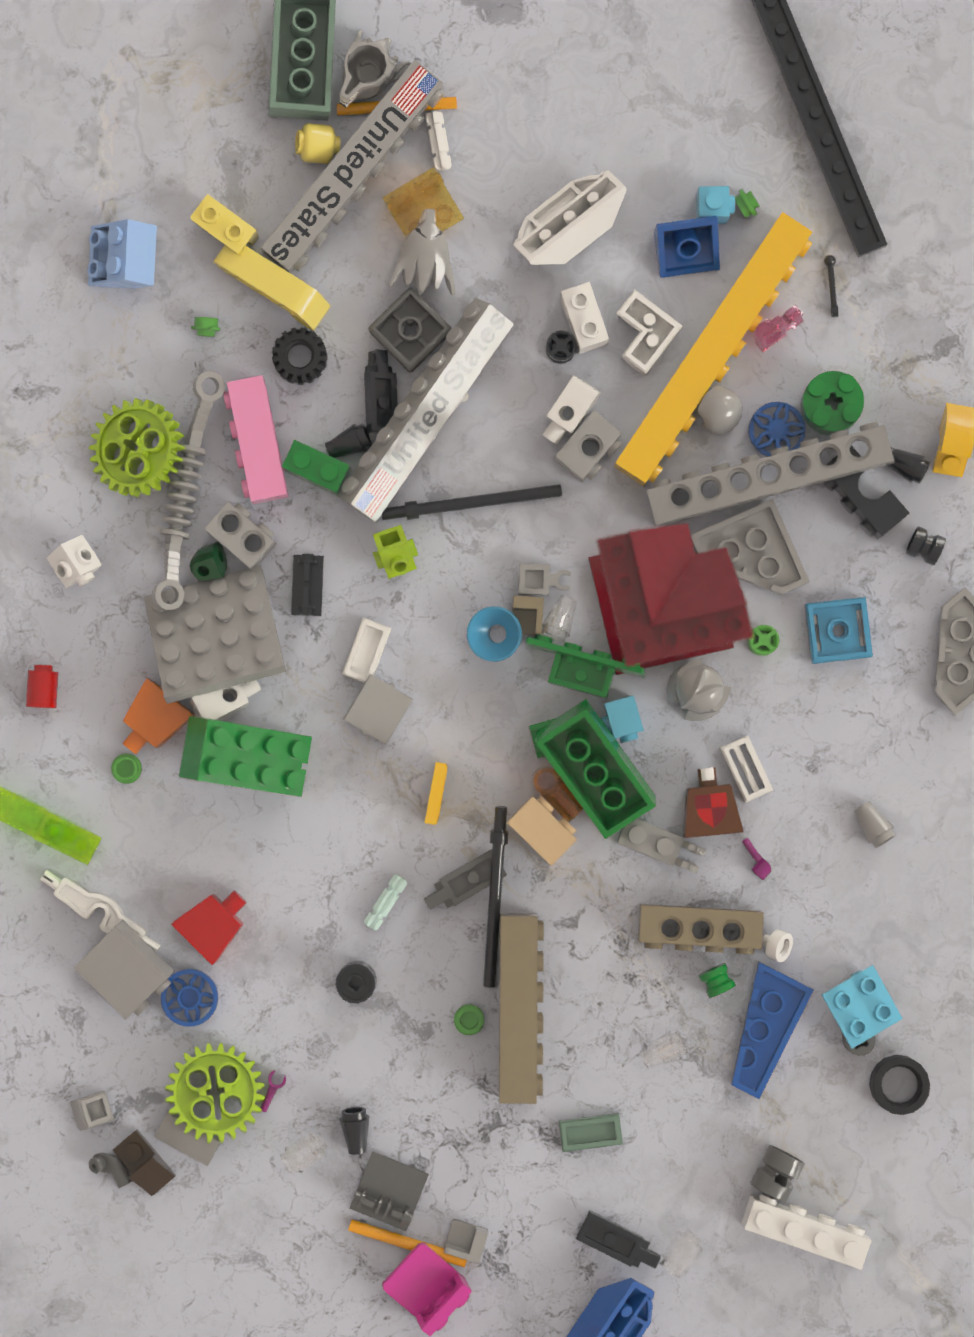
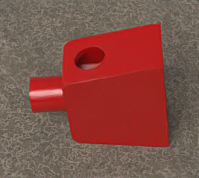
(211, 925)

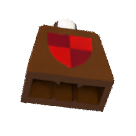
(710, 808)

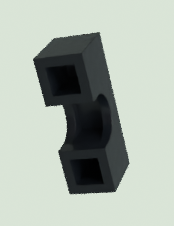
(877, 515)

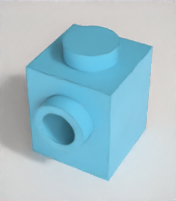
(715, 202)
(623, 719)

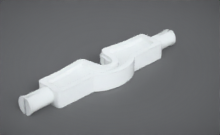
(86, 903)

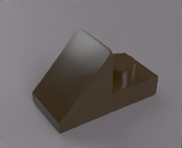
(144, 1163)

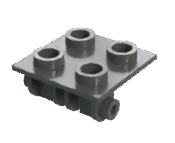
(389, 1191)

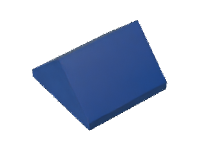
(687, 246)

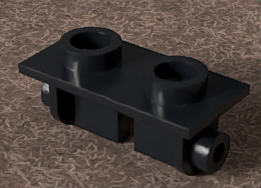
(307, 585)

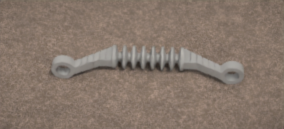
(175, 534)

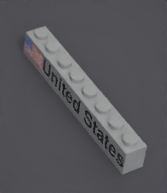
(353, 166)
(425, 409)

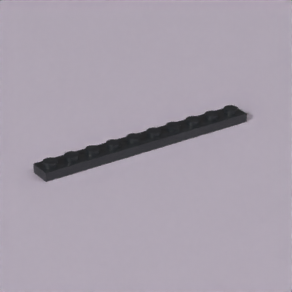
(820, 126)

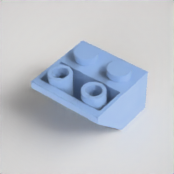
(122, 254)

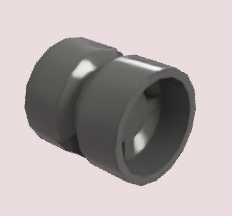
(785, 1165)

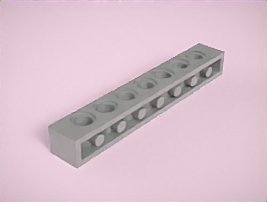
(662, 493)

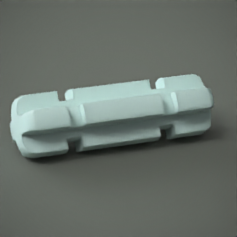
(385, 902)

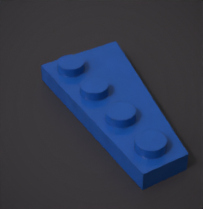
(769, 1023)

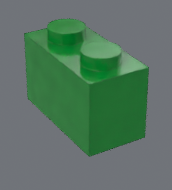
(316, 467)

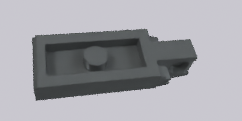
(462, 882)

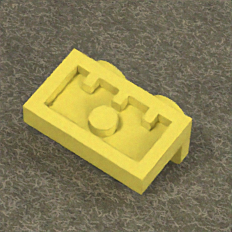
(224, 225)

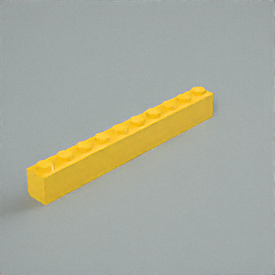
(713, 349)

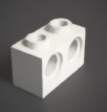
(584, 317)

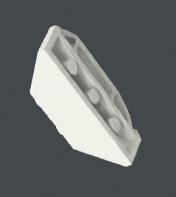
(570, 219)

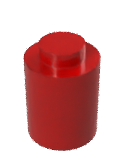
(42, 687)

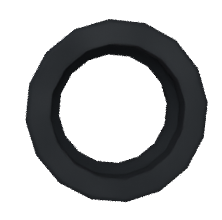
(919, 1097)

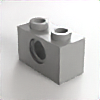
(593, 429)

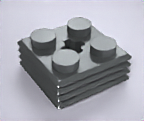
(410, 310)

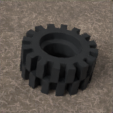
(299, 374)

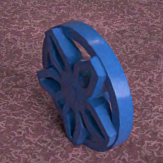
(777, 428)
(190, 998)

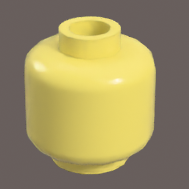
(317, 143)

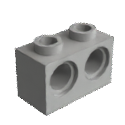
(236, 540)

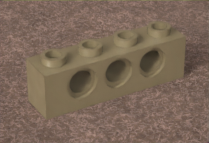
(748, 922)

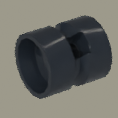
(356, 982)

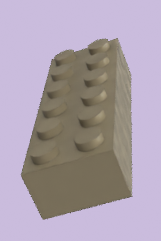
(518, 1008)

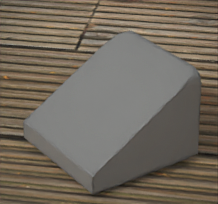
(92, 1110)

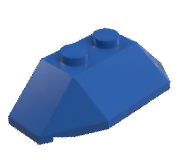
(616, 1311)

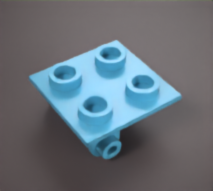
(862, 1006)

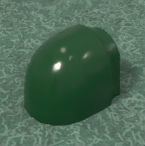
(209, 562)

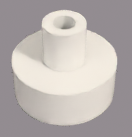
(778, 945)

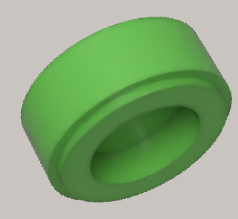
(469, 1019)

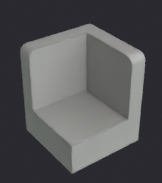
(466, 1241)

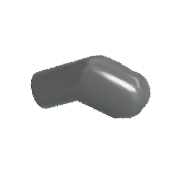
(112, 1165)

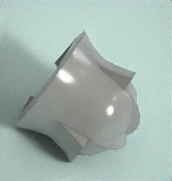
(698, 690)

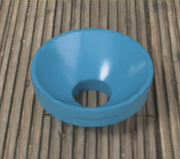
(479, 634)

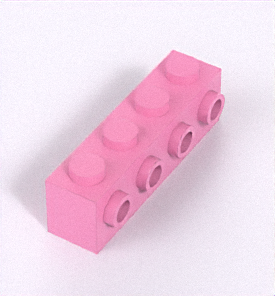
(257, 440)

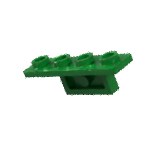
(582, 670)

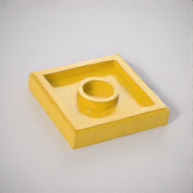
(436, 793)

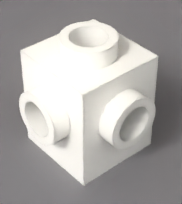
(74, 562)

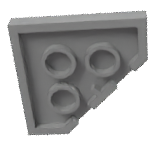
(757, 548)
(956, 653)

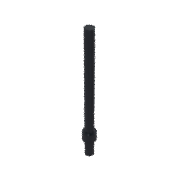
(413, 509)
(499, 839)

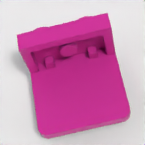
(427, 1288)

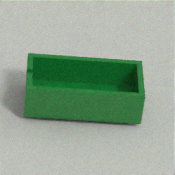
(244, 756)

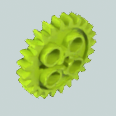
(156, 460)
(242, 1089)

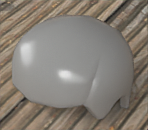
(720, 410)

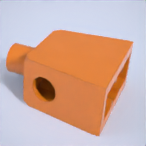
(153, 718)

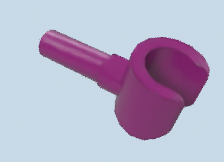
(762, 867)
(272, 1089)

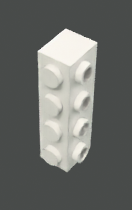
(805, 1231)

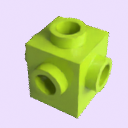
(394, 552)

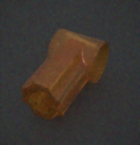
(558, 794)

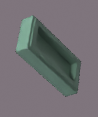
(590, 1132)

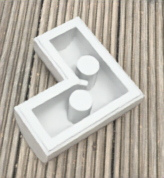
(655, 330)

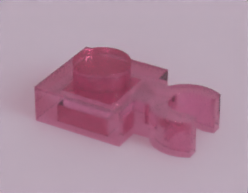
(774, 330)

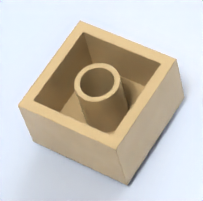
(542, 830)

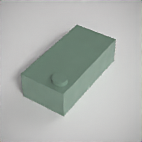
(301, 59)

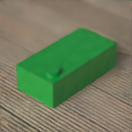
(595, 769)

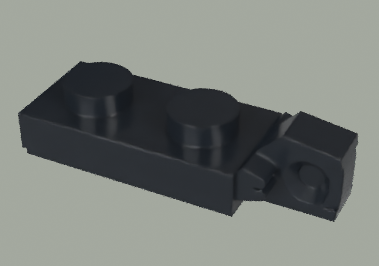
(379, 391)
(616, 1241)

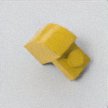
(955, 441)

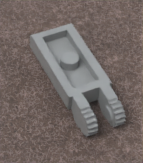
(658, 844)

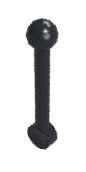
(830, 262)

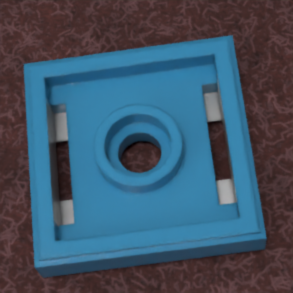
(843, 613)

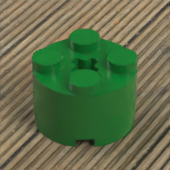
(843, 389)

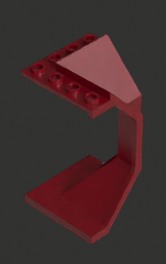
(666, 600)

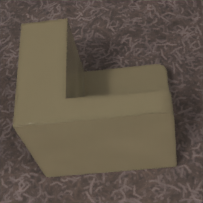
(529, 613)

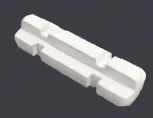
(438, 141)

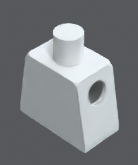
(580, 398)
(216, 708)

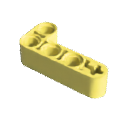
(275, 284)

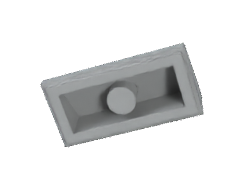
(175, 1137)

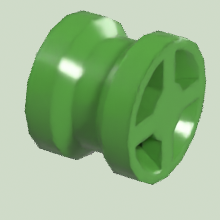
(767, 637)

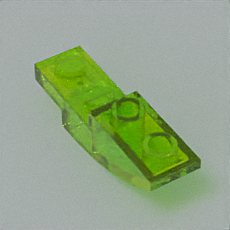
(47, 826)

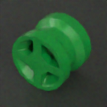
(717, 980)

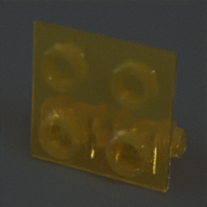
(420, 194)

